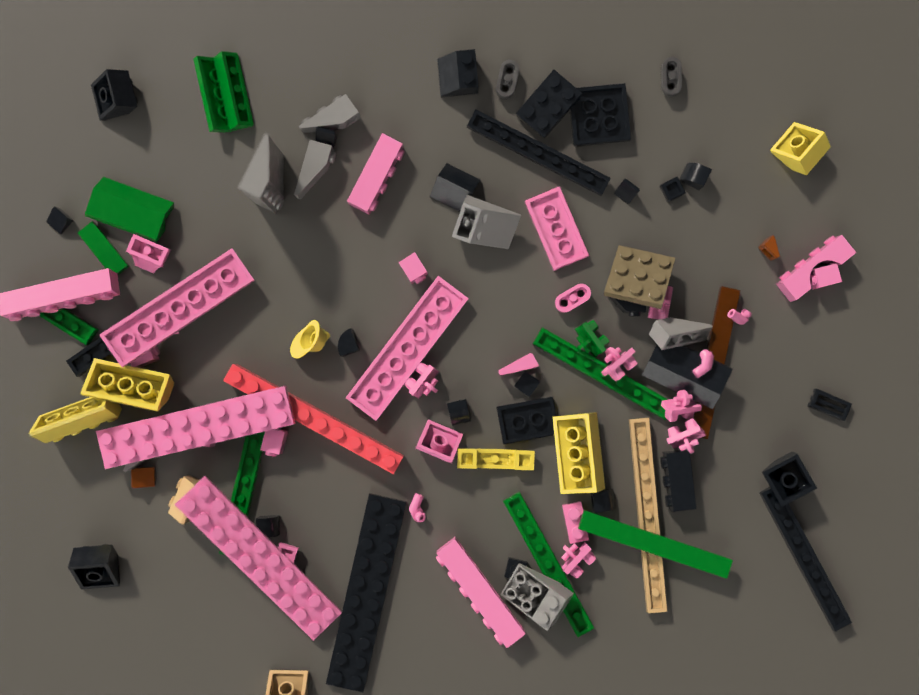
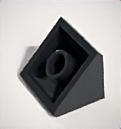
(453, 186)

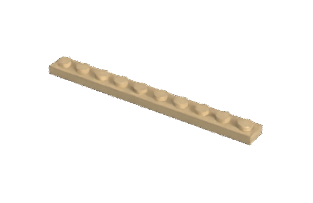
(647, 512)

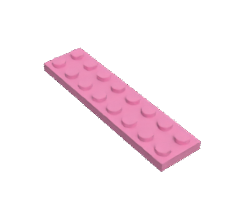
(176, 308)
(407, 348)

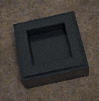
(672, 189)
(527, 384)

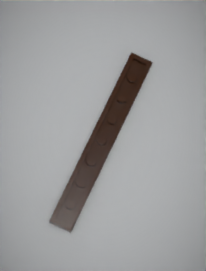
(718, 344)

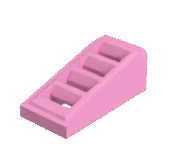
(524, 363)

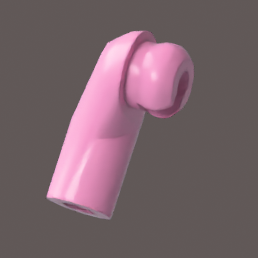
(739, 318)
(416, 510)

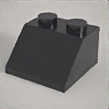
(458, 73)
(114, 94)
(788, 478)
(95, 566)

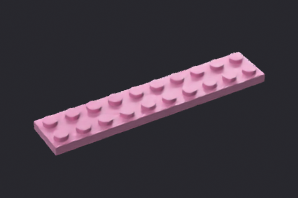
(195, 427)
(258, 557)

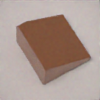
(769, 248)
(143, 477)

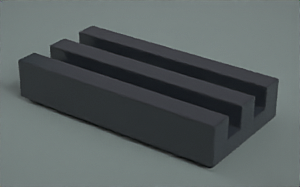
(814, 399)

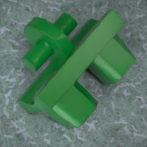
(589, 340)

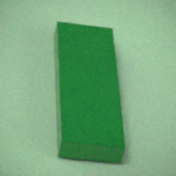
(103, 248)
(71, 325)

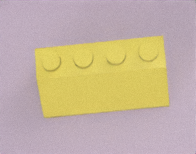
(128, 385)
(74, 418)
(578, 453)

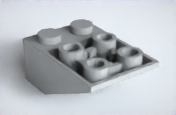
(485, 224)
(537, 595)

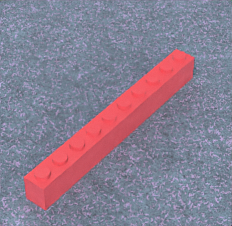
(321, 421)

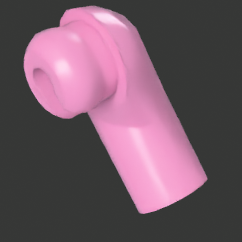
(706, 364)

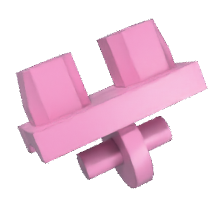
(655, 313)
(614, 368)
(424, 383)
(680, 405)
(686, 439)
(570, 566)

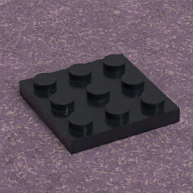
(601, 116)

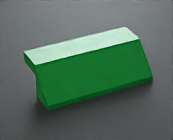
(223, 92)
(128, 209)

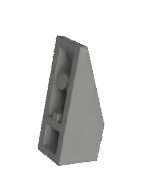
(315, 164)
(678, 332)

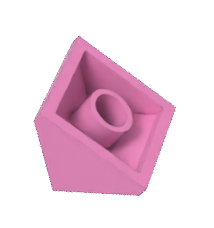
(439, 441)

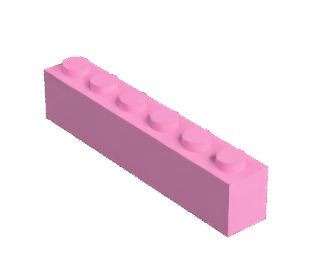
(59, 294)
(481, 592)

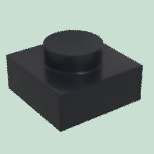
(511, 565)

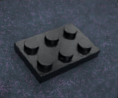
(549, 104)

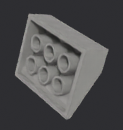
(265, 176)

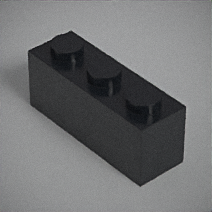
(678, 480)

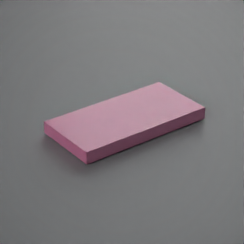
(556, 228)

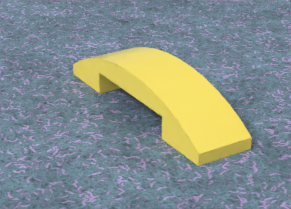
(495, 459)

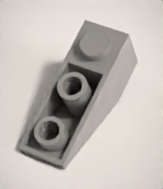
(333, 117)

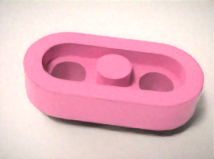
(572, 298)

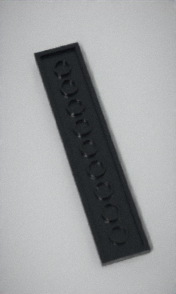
(366, 592)

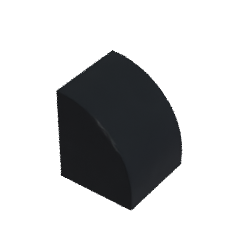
(695, 175)
(347, 343)
(458, 412)
(603, 500)
(269, 525)

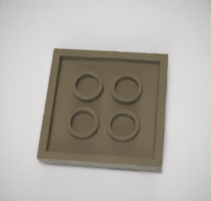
(639, 277)

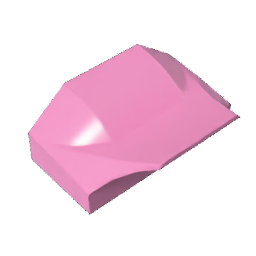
(147, 253)

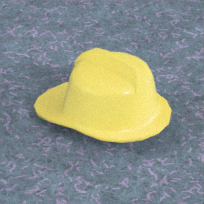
(309, 339)

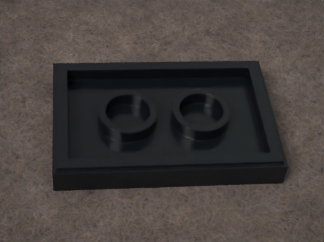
(526, 420)

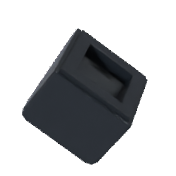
(326, 136)
(626, 191)
(59, 220)

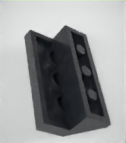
(674, 370)

